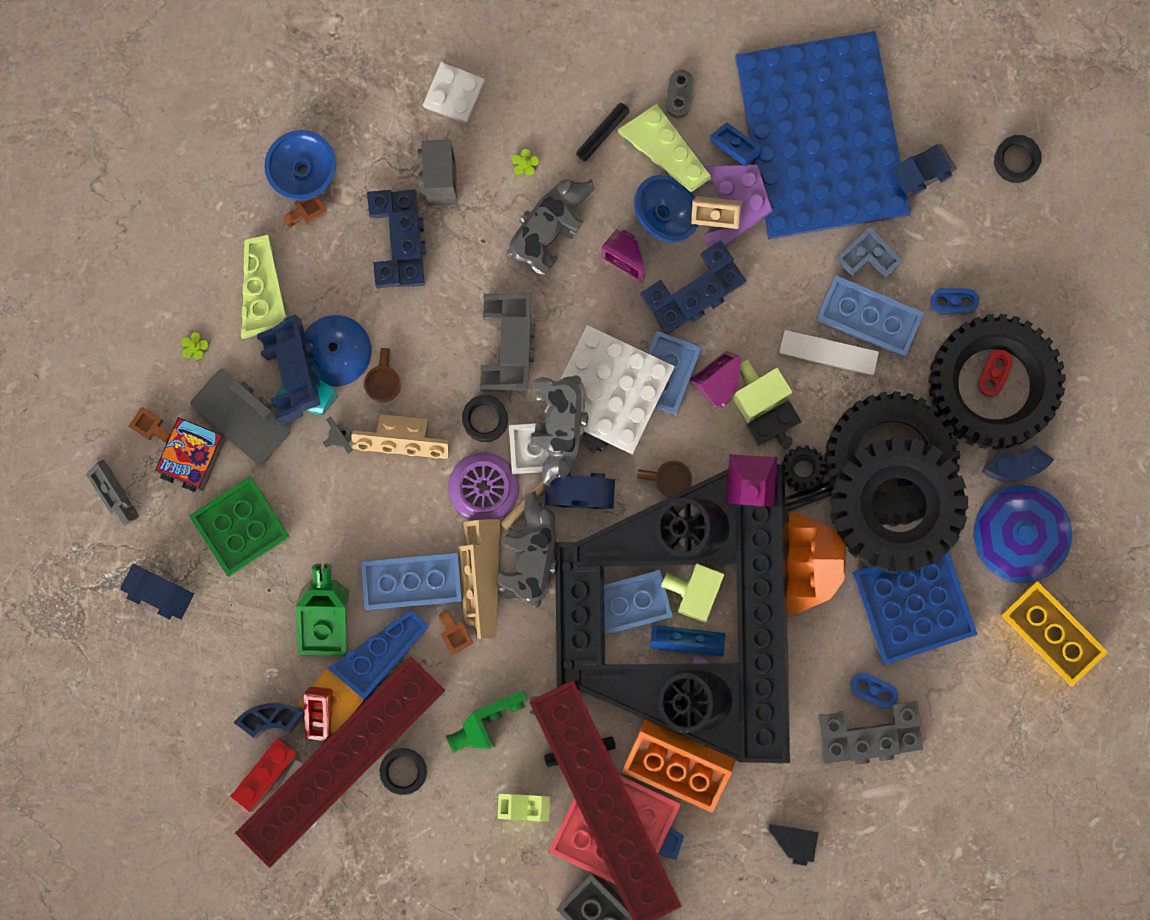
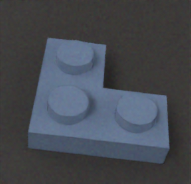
(872, 249)

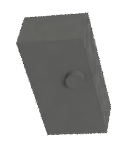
(594, 901)

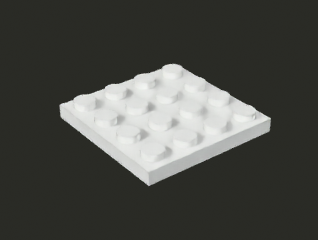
(619, 387)

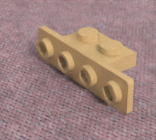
(401, 436)

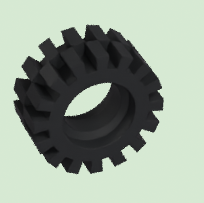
(811, 456)

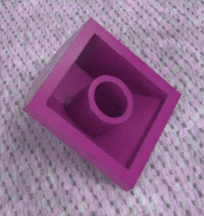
(624, 253)
(718, 379)
(751, 480)

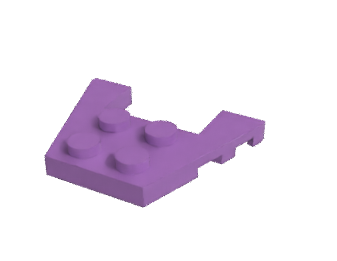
(744, 185)

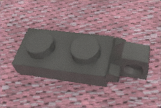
(112, 493)

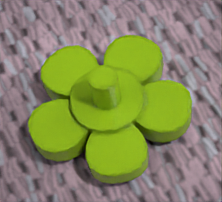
(525, 163)
(194, 346)

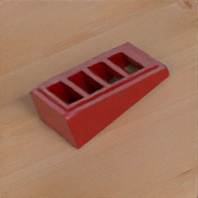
(320, 698)

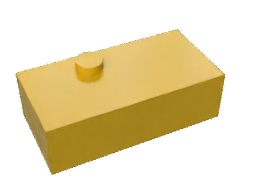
(1054, 633)

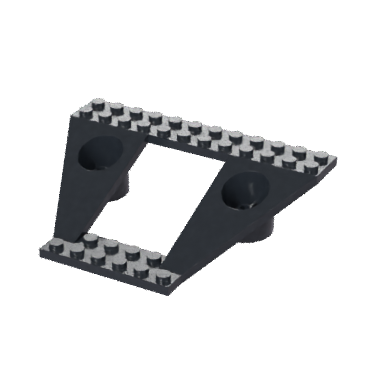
(745, 698)

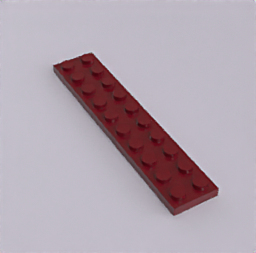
(340, 762)
(605, 803)

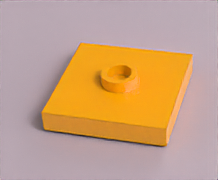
(344, 700)

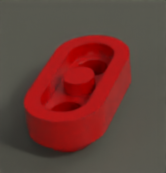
(995, 374)

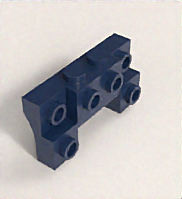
(406, 244)
(693, 299)
(296, 368)

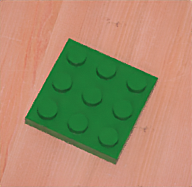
(239, 526)

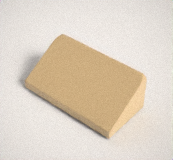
(716, 212)

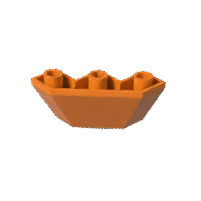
(813, 564)

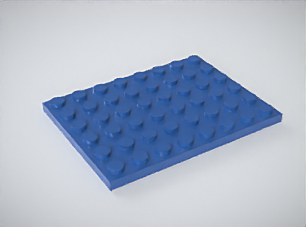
(822, 134)

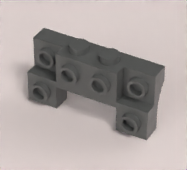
(515, 349)
(871, 741)

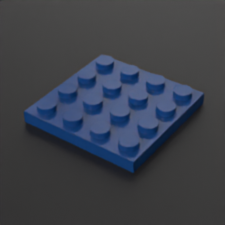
(914, 609)

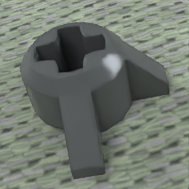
(336, 437)

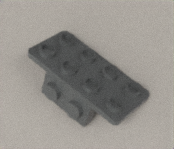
(240, 416)

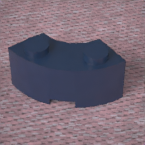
(924, 169)
(1017, 467)
(581, 492)
(156, 591)
(268, 717)

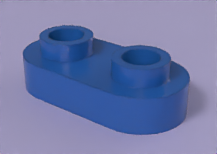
(953, 300)
(873, 690)

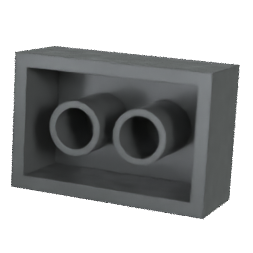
(438, 172)

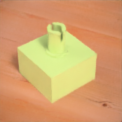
(761, 393)
(697, 592)

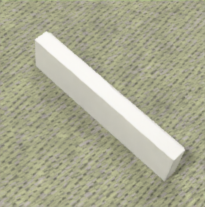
(828, 353)

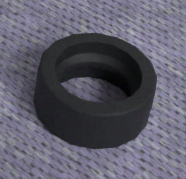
(1017, 140)
(472, 405)
(384, 771)

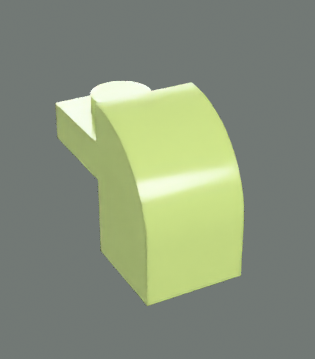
(524, 807)

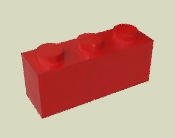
(264, 775)

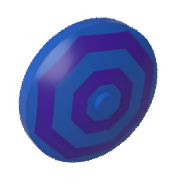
(1022, 534)

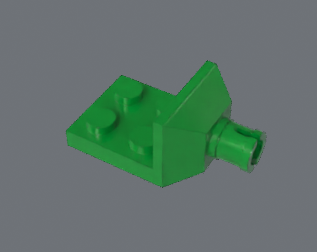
(322, 615)
(474, 729)

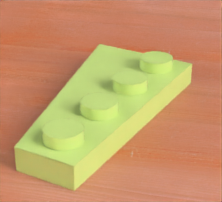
(660, 141)
(262, 294)

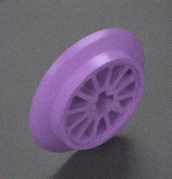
(483, 460)

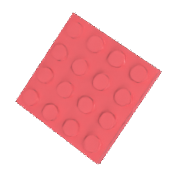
(577, 845)

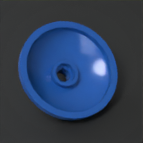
(296, 151)
(665, 208)
(353, 349)

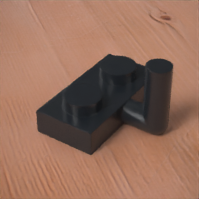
(774, 425)

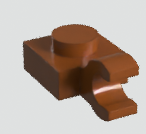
(307, 210)
(148, 425)
(455, 636)

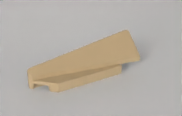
(480, 574)

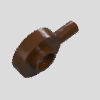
(382, 382)
(670, 477)

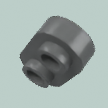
(679, 92)

